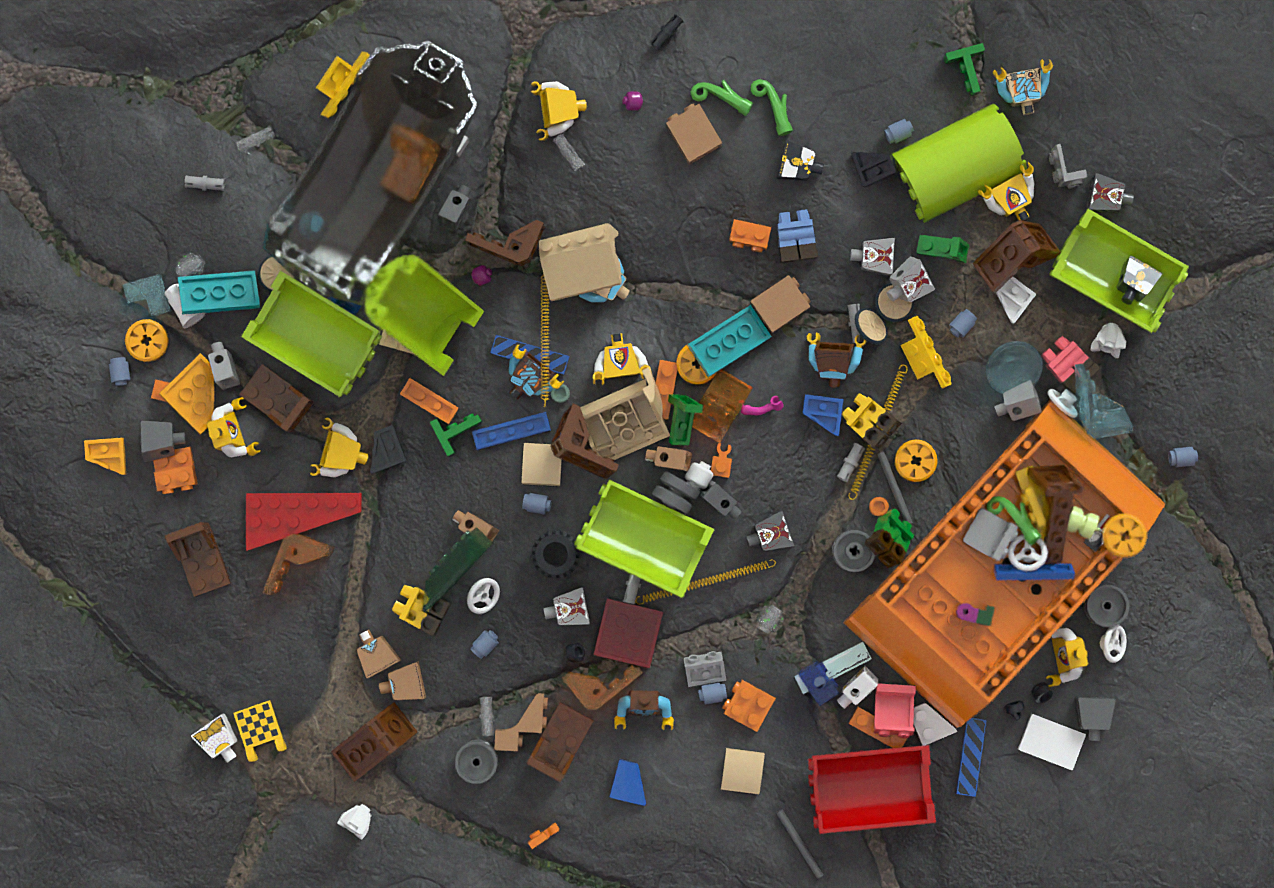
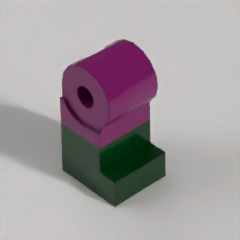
(968, 613)

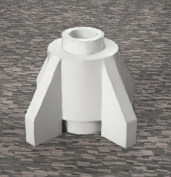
(1109, 340)
(356, 820)

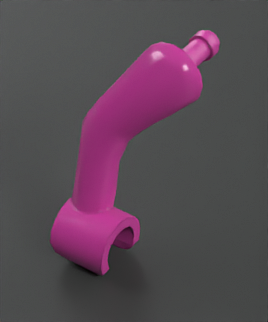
(775, 404)

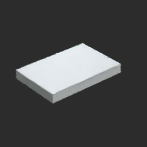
(1051, 741)

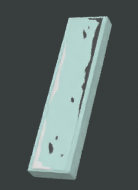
(840, 664)

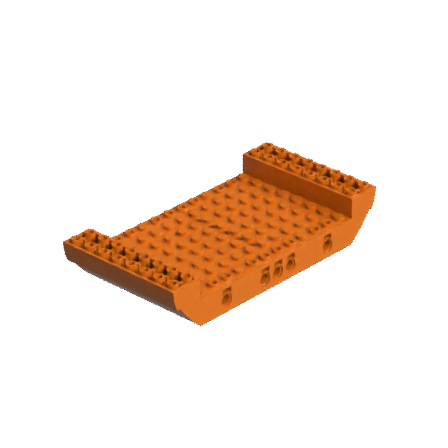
(913, 612)

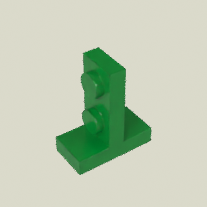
(966, 65)
(943, 248)
(682, 418)
(453, 430)

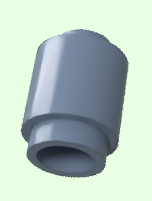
(898, 131)
(962, 323)
(119, 371)
(1182, 457)
(536, 503)
(484, 644)
(712, 693)

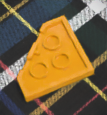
(192, 393)

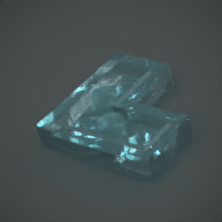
(151, 290)

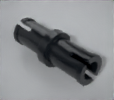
(666, 32)

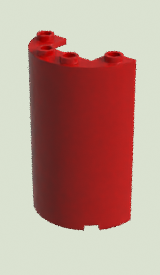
(871, 789)

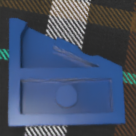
(824, 412)

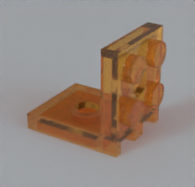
(721, 405)

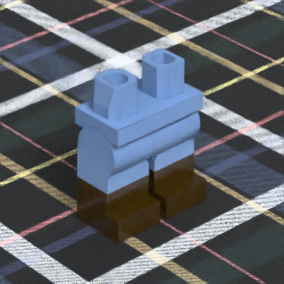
(797, 231)

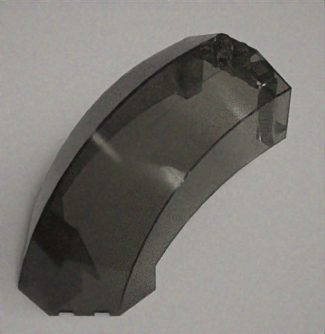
(337, 216)

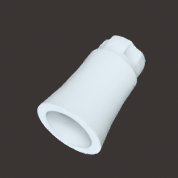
(173, 297)

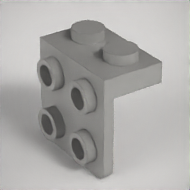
(1060, 175)
(990, 534)

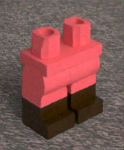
(1063, 363)

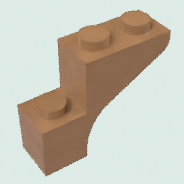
(531, 721)

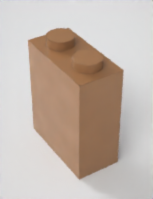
(693, 133)
(780, 303)

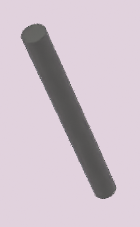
(894, 487)
(799, 843)

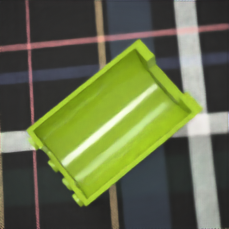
(960, 162)
(1094, 260)
(419, 309)
(313, 335)
(644, 538)

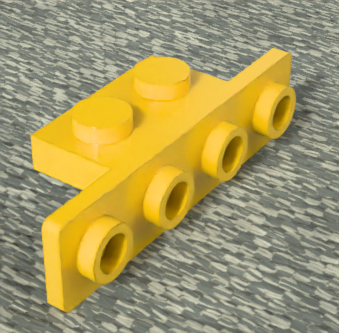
(338, 80)
(923, 355)
(1035, 500)

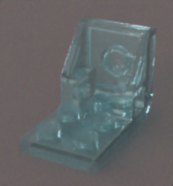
(1098, 413)

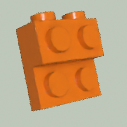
(175, 471)
(748, 705)

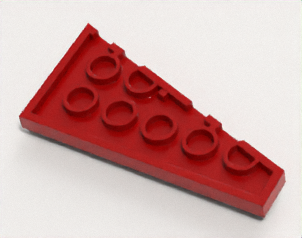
(282, 514)

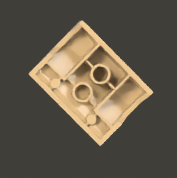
(580, 262)
(622, 422)

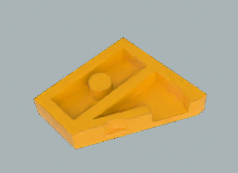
(107, 453)

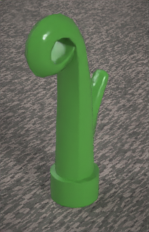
(726, 94)
(778, 107)
(1020, 517)

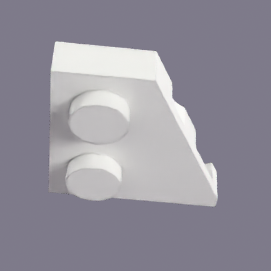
(1014, 298)
(930, 724)

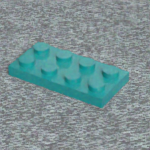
(218, 292)
(729, 341)

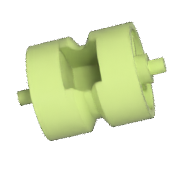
(1085, 524)

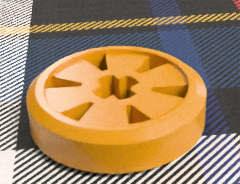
(136, 335)
(689, 372)
(918, 449)
(1127, 547)

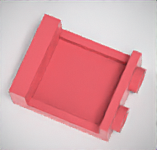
(894, 710)

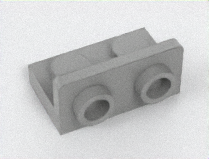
(704, 668)

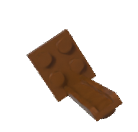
(1060, 485)

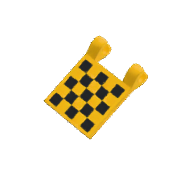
(257, 727)

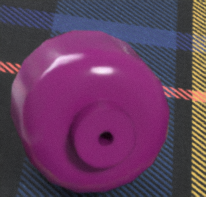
(633, 100)
(481, 275)

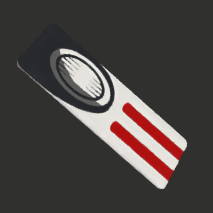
(1096, 540)

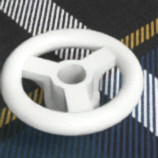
(1064, 401)
(1028, 559)
(480, 593)
(1111, 642)

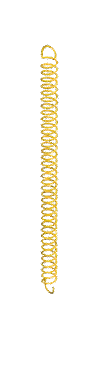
(891, 398)
(545, 399)
(761, 567)

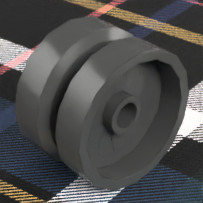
(674, 495)
(844, 559)
(1111, 615)
(488, 761)

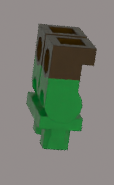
(890, 539)

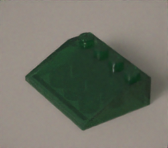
(454, 566)

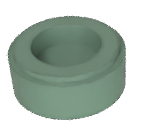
(561, 394)

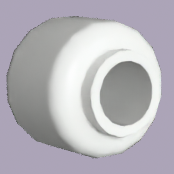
(699, 475)

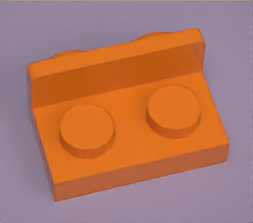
(749, 235)

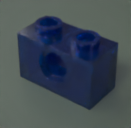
(810, 673)

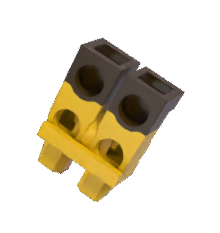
(866, 416)
(413, 612)

